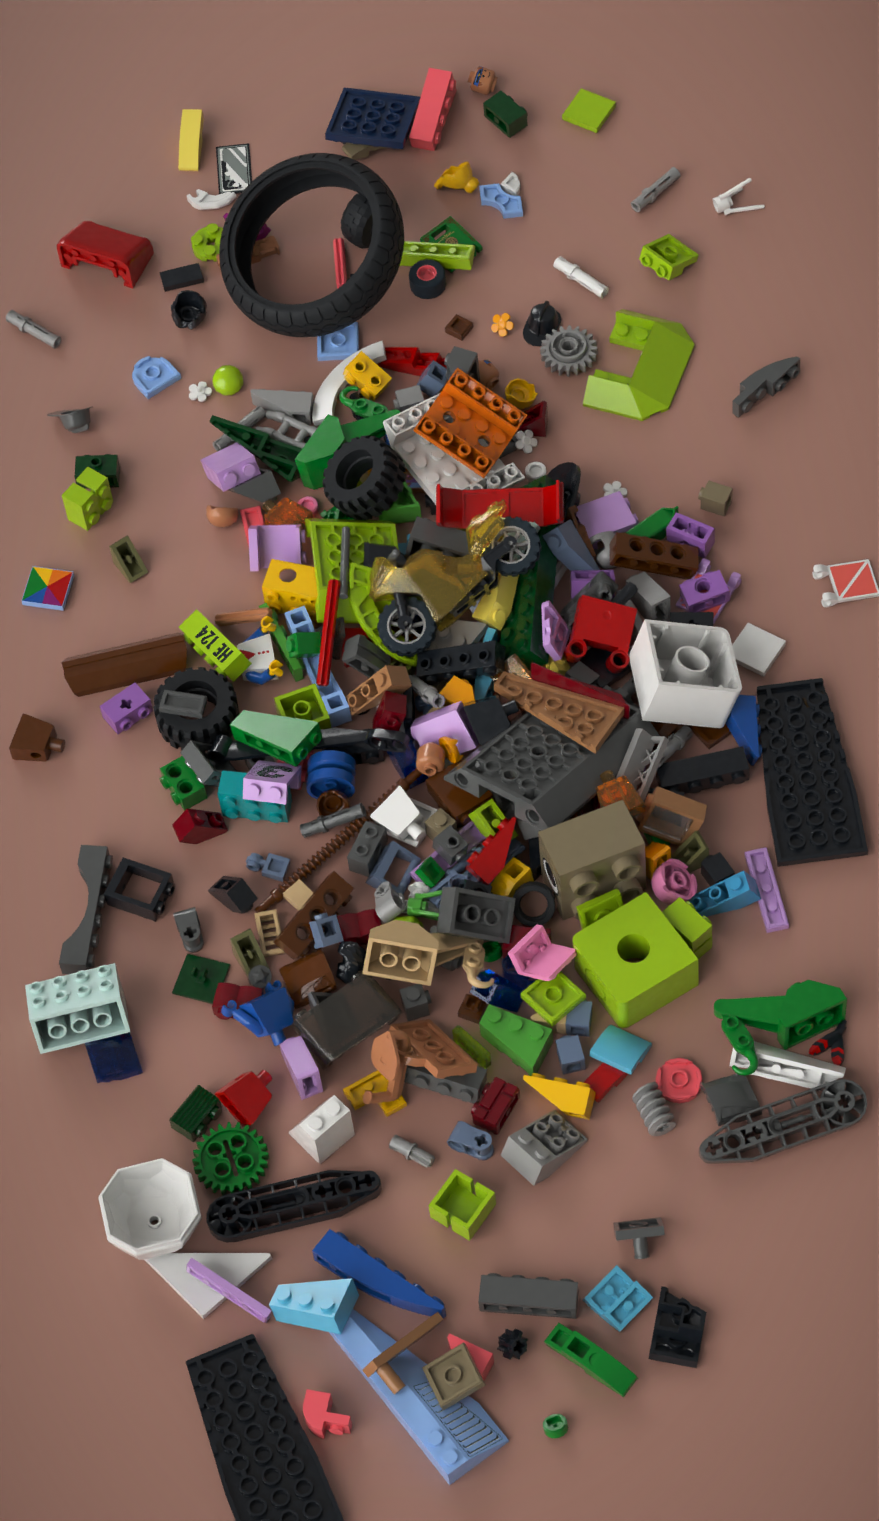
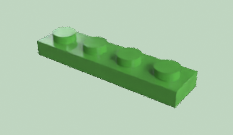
(279, 636)

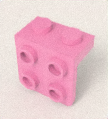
(538, 957)

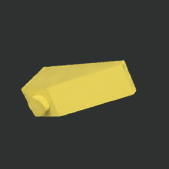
(497, 606)

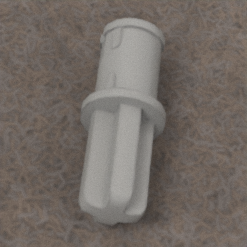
(411, 1151)

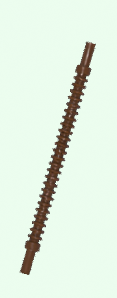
(276, 895)

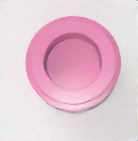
(309, 503)

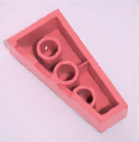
(433, 109)

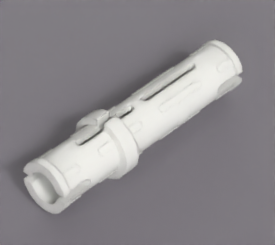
(575, 273)

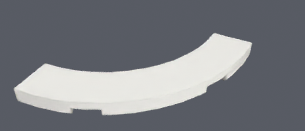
(335, 382)

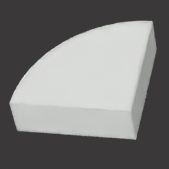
(511, 184)

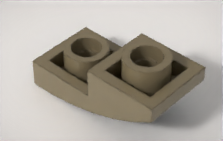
(358, 151)

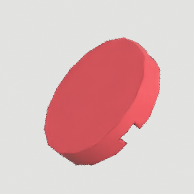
(679, 1080)

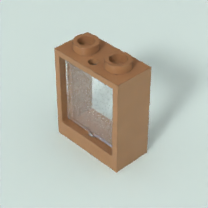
(671, 816)

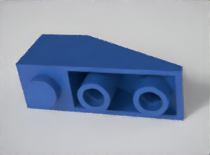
(744, 726)

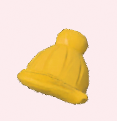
(458, 178)

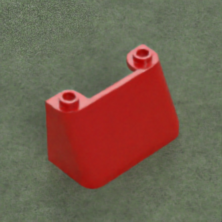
(107, 248)

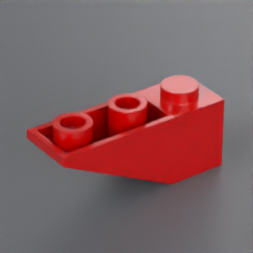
(493, 855)

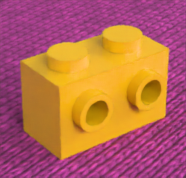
(367, 376)

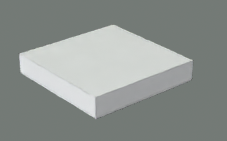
(757, 649)

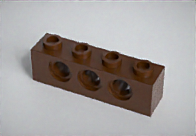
(654, 556)
(332, 885)

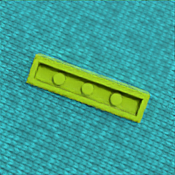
(448, 255)

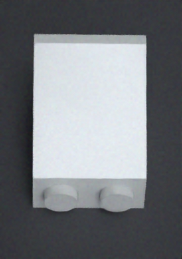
(324, 1129)

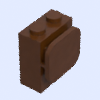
(453, 799)

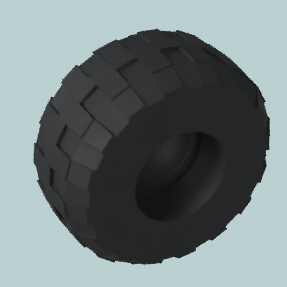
(358, 222)

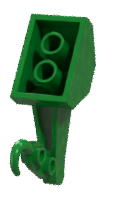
(331, 435)
(797, 1016)

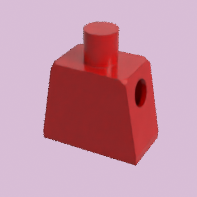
(246, 1096)

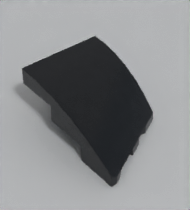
(677, 1331)

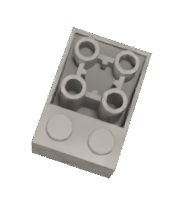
(542, 1146)

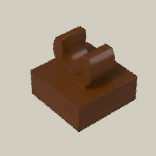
(472, 1008)

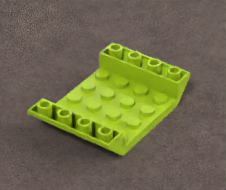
(326, 550)

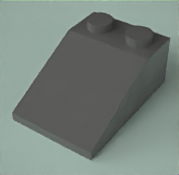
(475, 915)

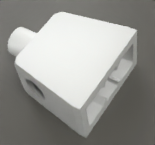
(399, 816)

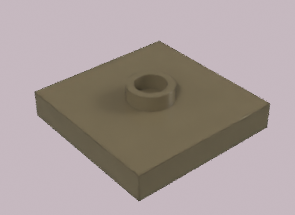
(453, 1376)

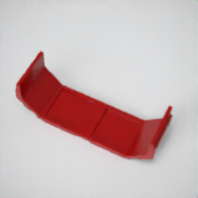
(538, 505)

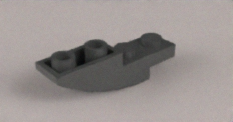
(765, 380)

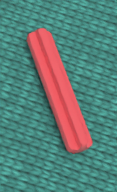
(340, 262)

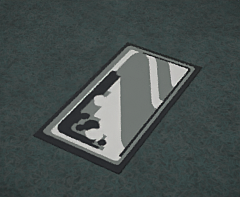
(233, 168)

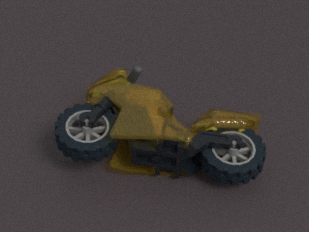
(446, 586)

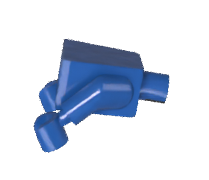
(266, 1013)

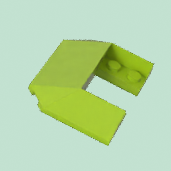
(658, 372)

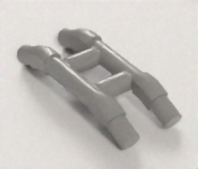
(287, 421)

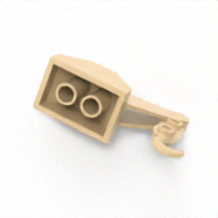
(410, 953)

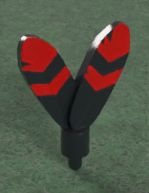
(831, 1040)

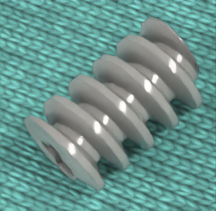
(652, 1110)

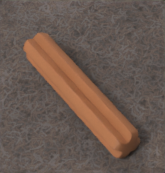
(243, 616)

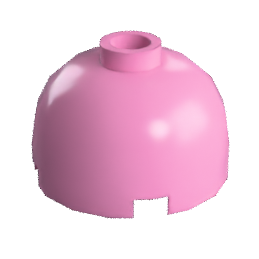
(673, 881)

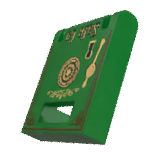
(454, 235)

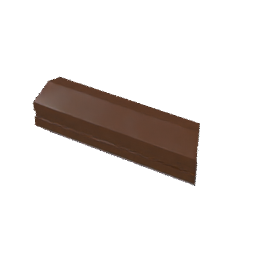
(125, 664)

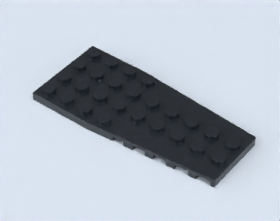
(807, 776)
(257, 1438)

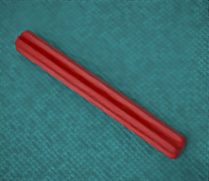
(328, 632)

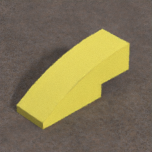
(190, 139)

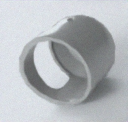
(603, 554)

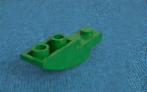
(591, 1358)

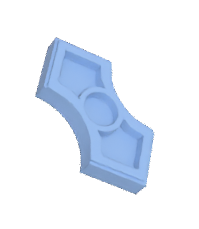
(507, 204)

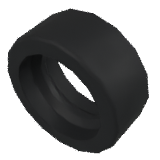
(539, 887)

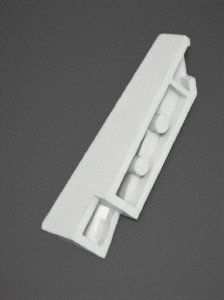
(789, 1066)

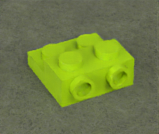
(667, 256)

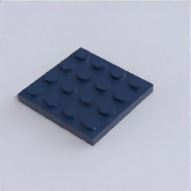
(372, 118)

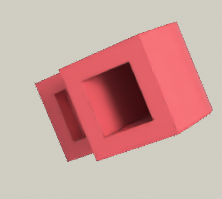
(318, 1415)

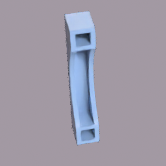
(332, 695)

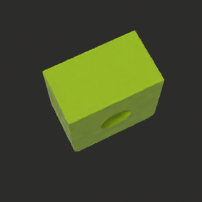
(638, 988)

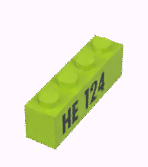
(214, 645)

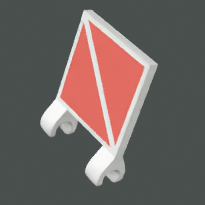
(849, 581)

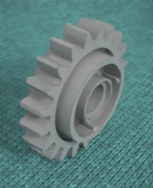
(568, 350)

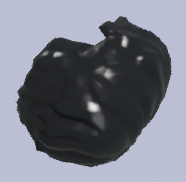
(188, 309)
(352, 962)

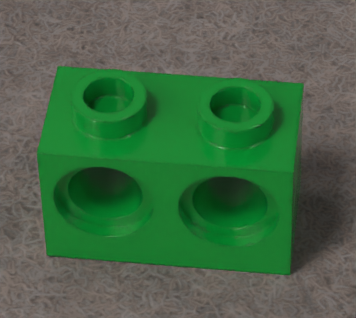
(185, 782)

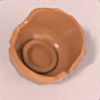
(221, 516)

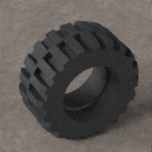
(379, 488)
(200, 682)

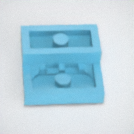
(620, 1049)
(617, 1298)

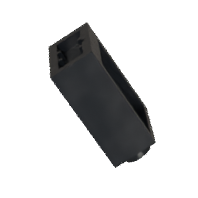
(120, 879)

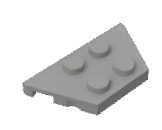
(458, 634)

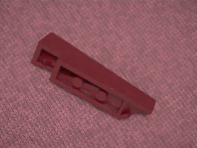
(555, 679)

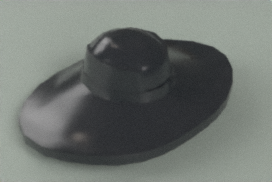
(570, 476)

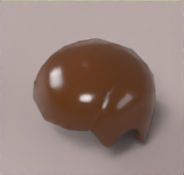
(332, 801)

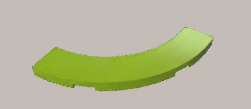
(367, 612)

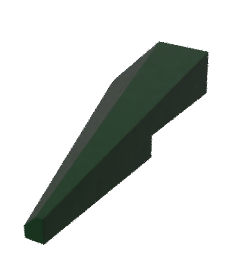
(272, 452)

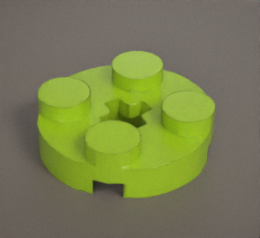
(200, 242)

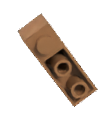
(371, 691)

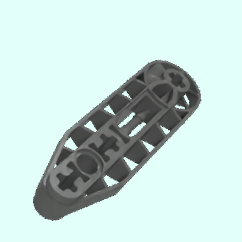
(771, 1129)

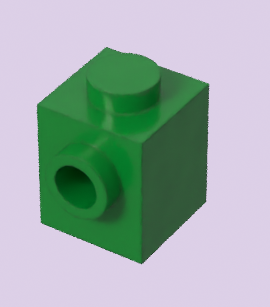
(303, 644)

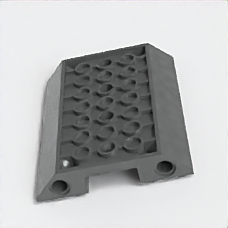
(548, 785)

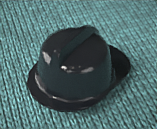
(541, 322)

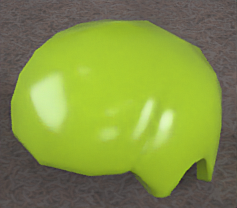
(227, 380)

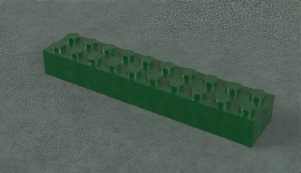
(523, 626)

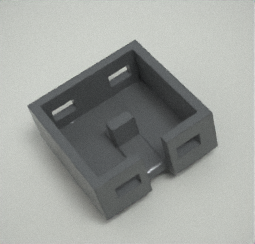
(206, 770)

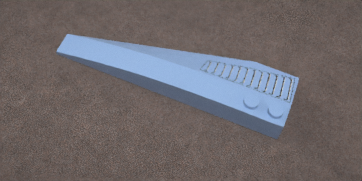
(450, 1437)

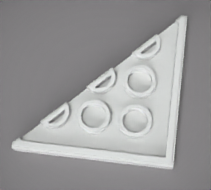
(232, 1267)

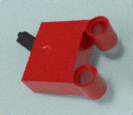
(604, 627)

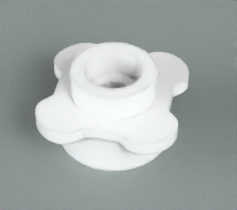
(418, 887)

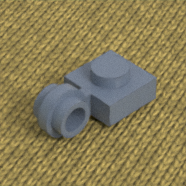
(273, 867)

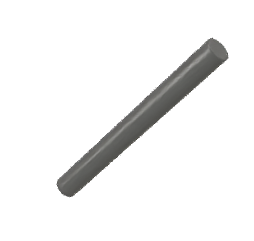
(344, 564)

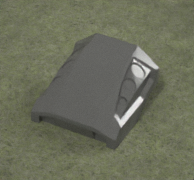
(730, 1097)

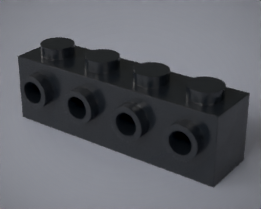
(462, 661)
(704, 771)

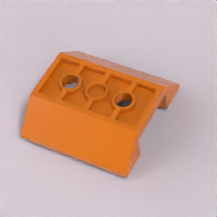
(476, 416)

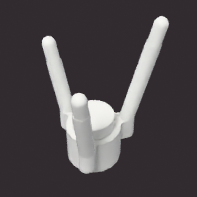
(723, 202)

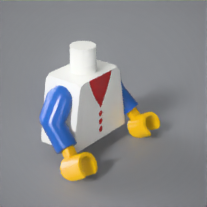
(260, 653)

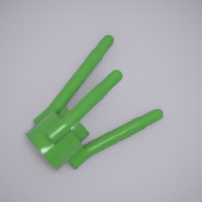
(419, 907)

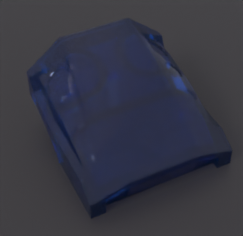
(114, 1058)

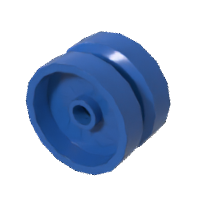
(330, 771)

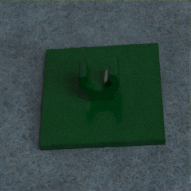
(200, 978)

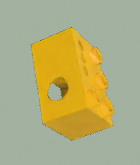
(290, 595)

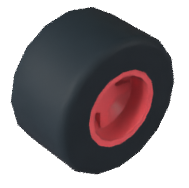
(427, 279)

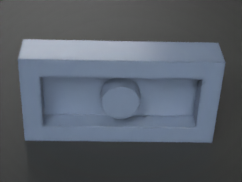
(384, 861)

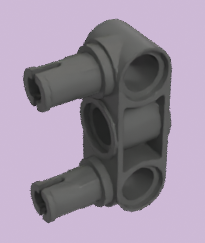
(599, 587)

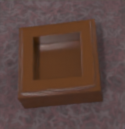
(459, 327)

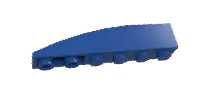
(373, 1276)

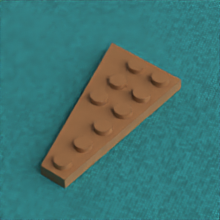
(573, 714)

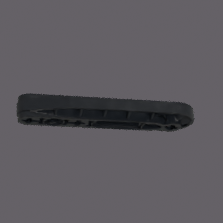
(284, 1205)

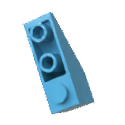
(727, 895)

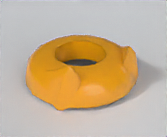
(450, 748)

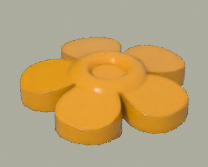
(503, 324)

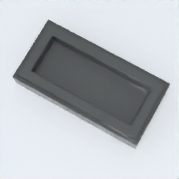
(183, 704)

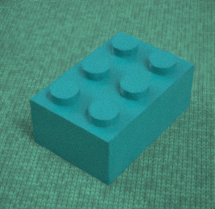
(233, 805)

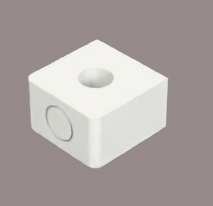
(684, 673)

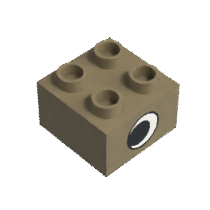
(593, 858)

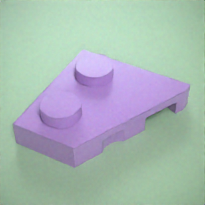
(554, 631)

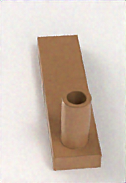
(380, 1363)

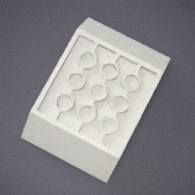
(434, 466)

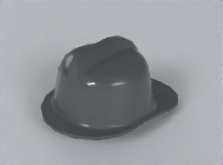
(74, 420)

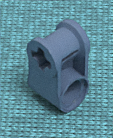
(471, 1141)

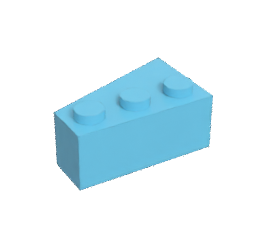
(315, 1304)

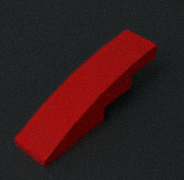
(409, 360)

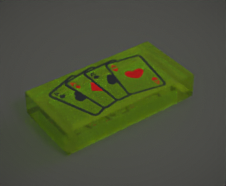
(471, 1046)

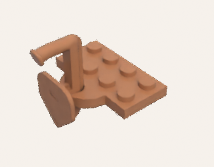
(415, 1045)

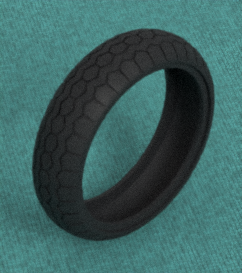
(264, 197)

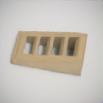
(268, 916)

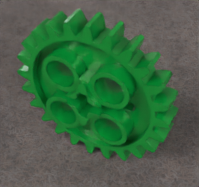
(209, 1165)

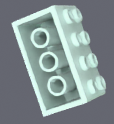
(77, 1008)

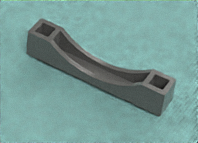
(79, 947)

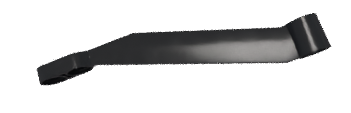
(226, 749)

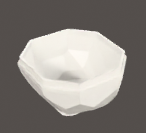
(147, 1194)

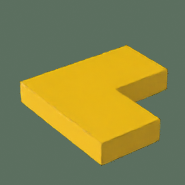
(375, 1083)

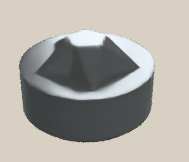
(259, 976)

